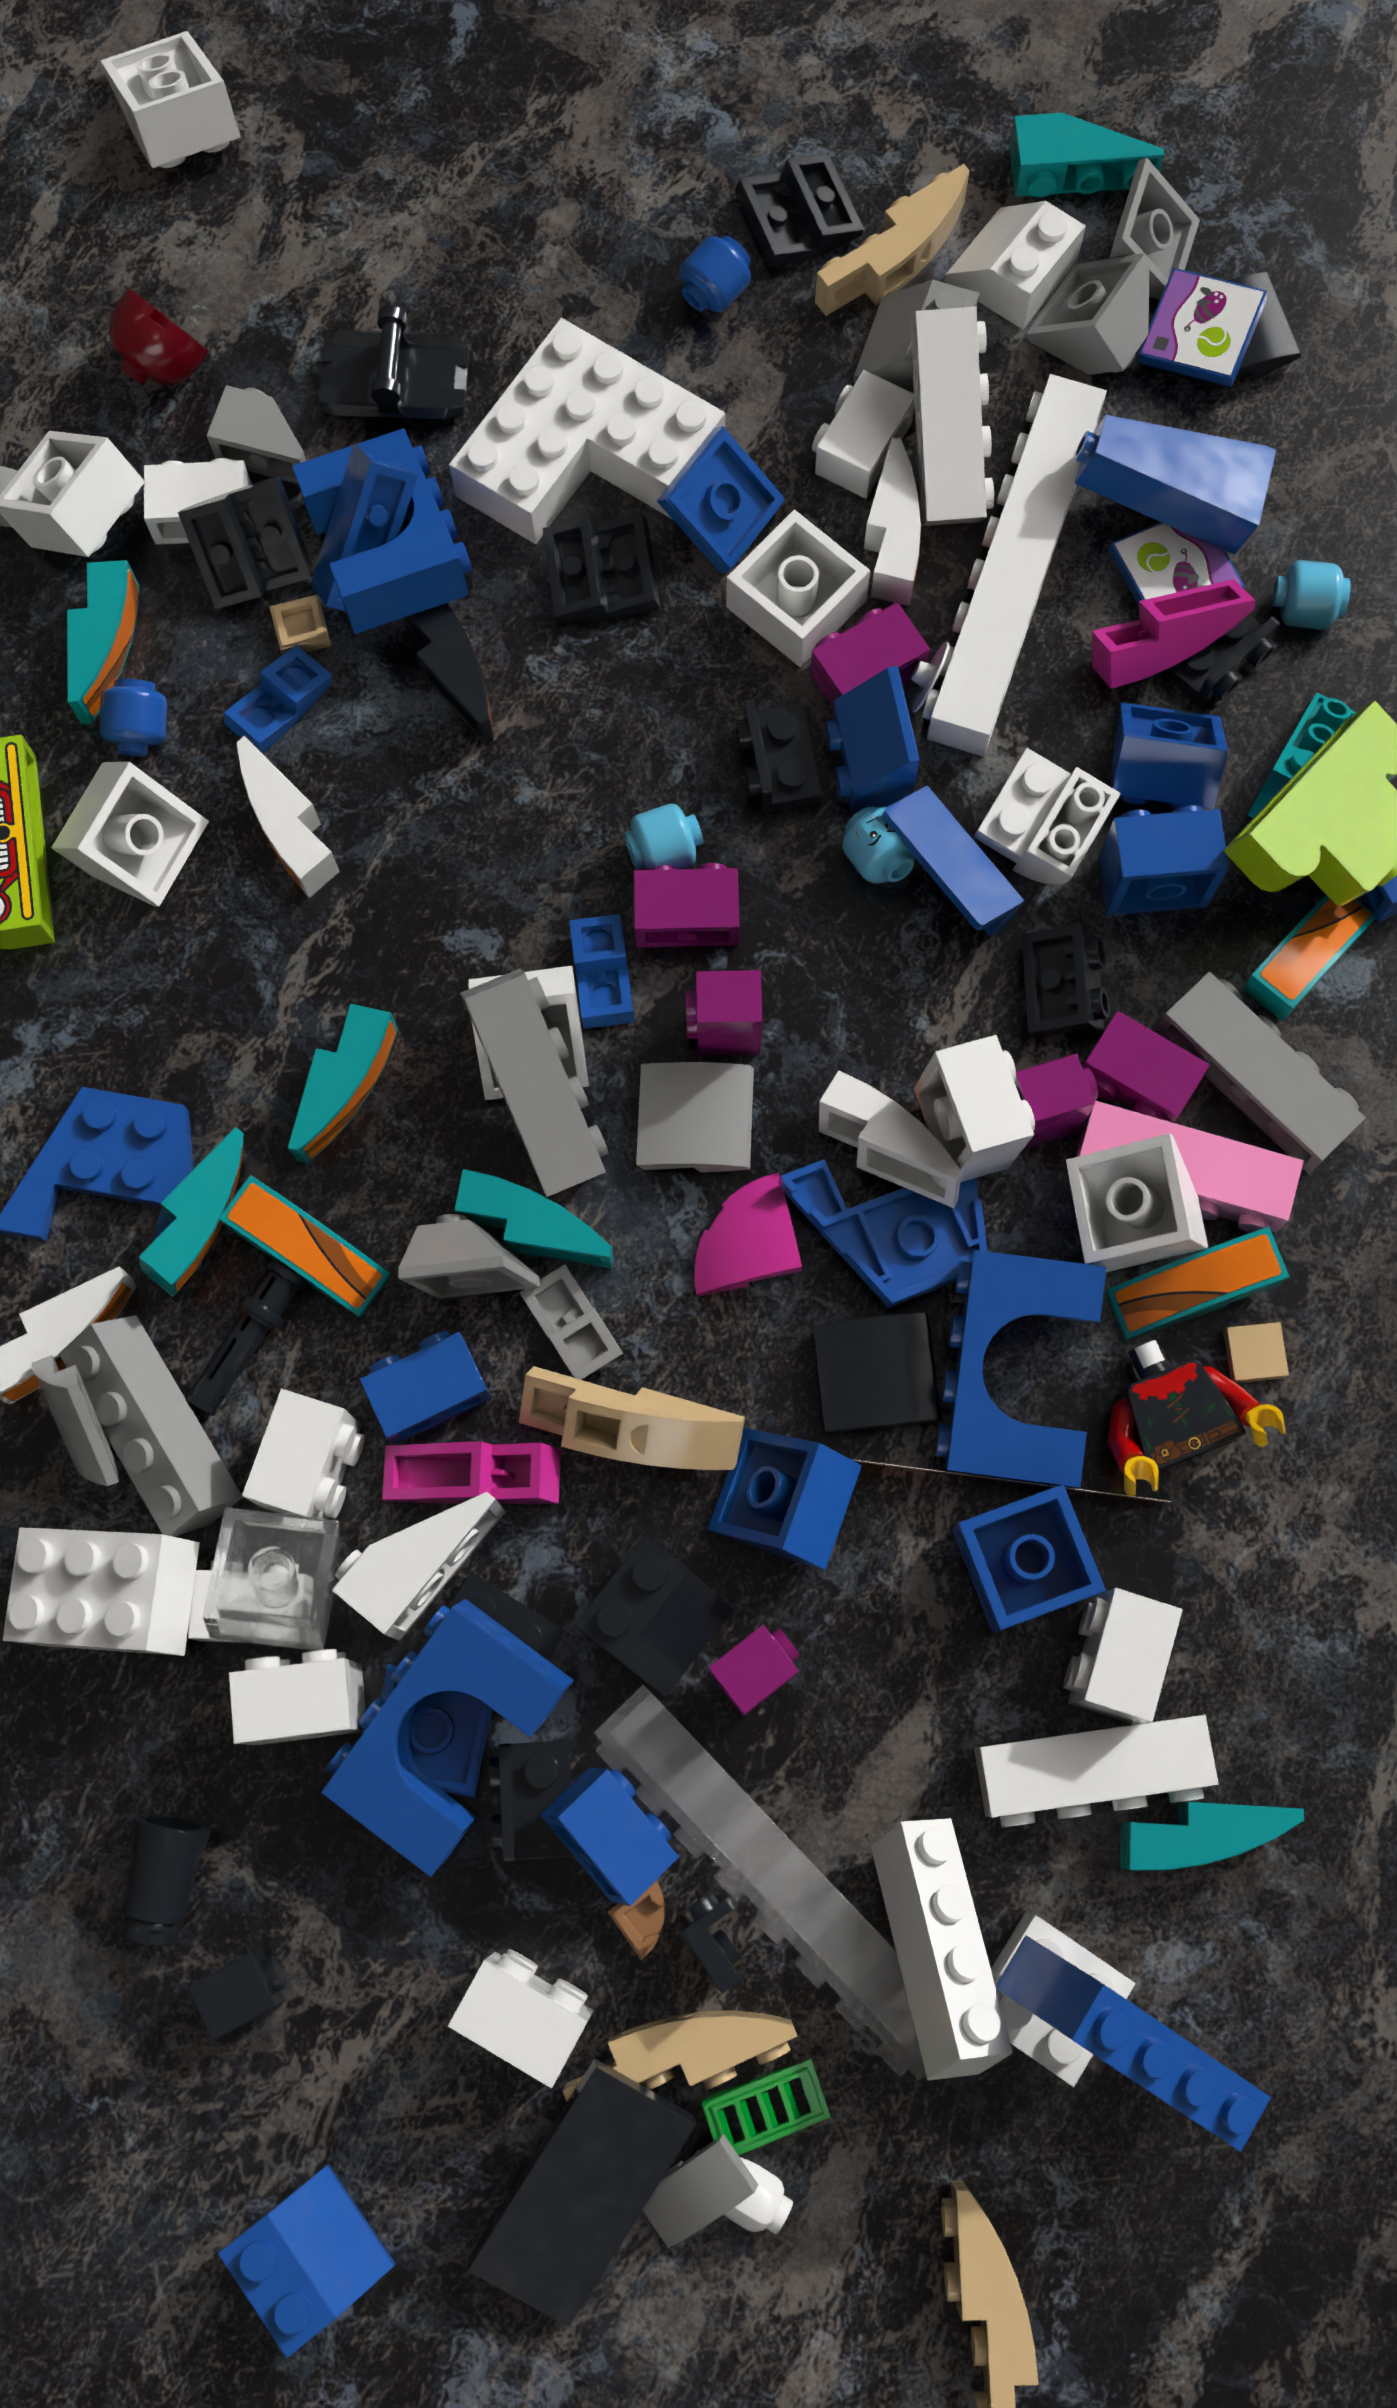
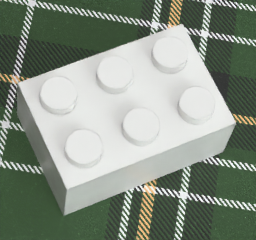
(101, 1590)

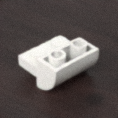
(1046, 818)

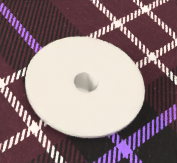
(926, 676)

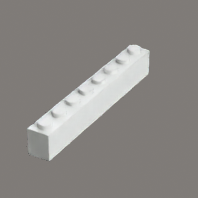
(1014, 568)

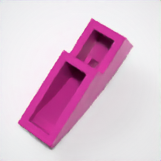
(1168, 631)
(467, 1469)

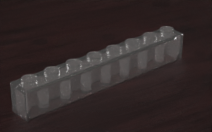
(767, 1868)

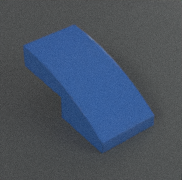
(280, 701)
(601, 971)

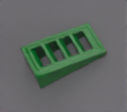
(751, 2138)

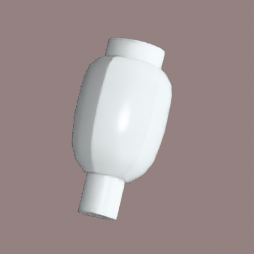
(765, 2207)

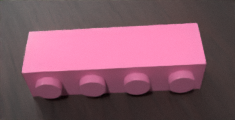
(1228, 1175)

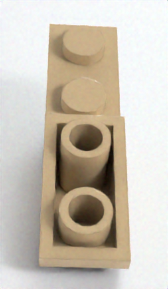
(910, 239)
(628, 1427)
(702, 2042)
(987, 2291)

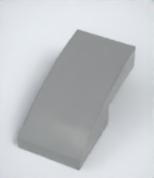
(571, 1323)
(699, 2191)

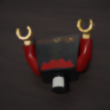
(1179, 1416)

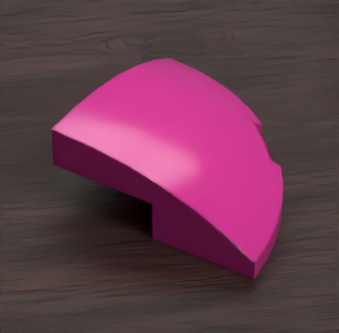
(747, 1240)

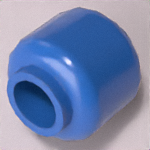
(715, 274)
(133, 716)

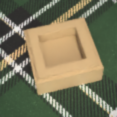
(300, 624)
(1255, 1352)

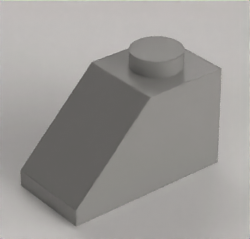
(254, 430)

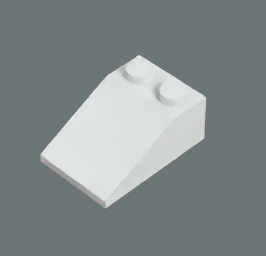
(172, 100)
(407, 1570)

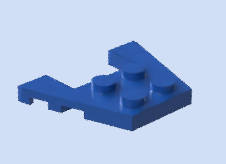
(106, 1149)
(896, 1241)

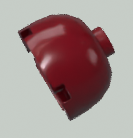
(152, 343)

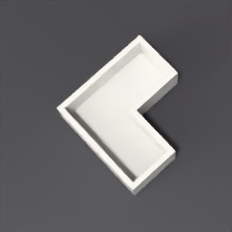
(575, 414)

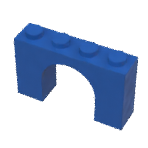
(412, 570)
(978, 1432)
(379, 1776)
(1133, 2042)

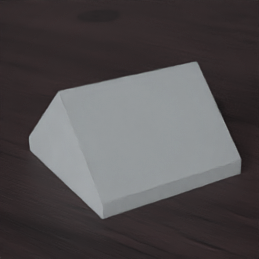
(1155, 224)

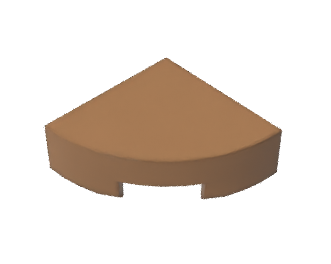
(642, 1920)

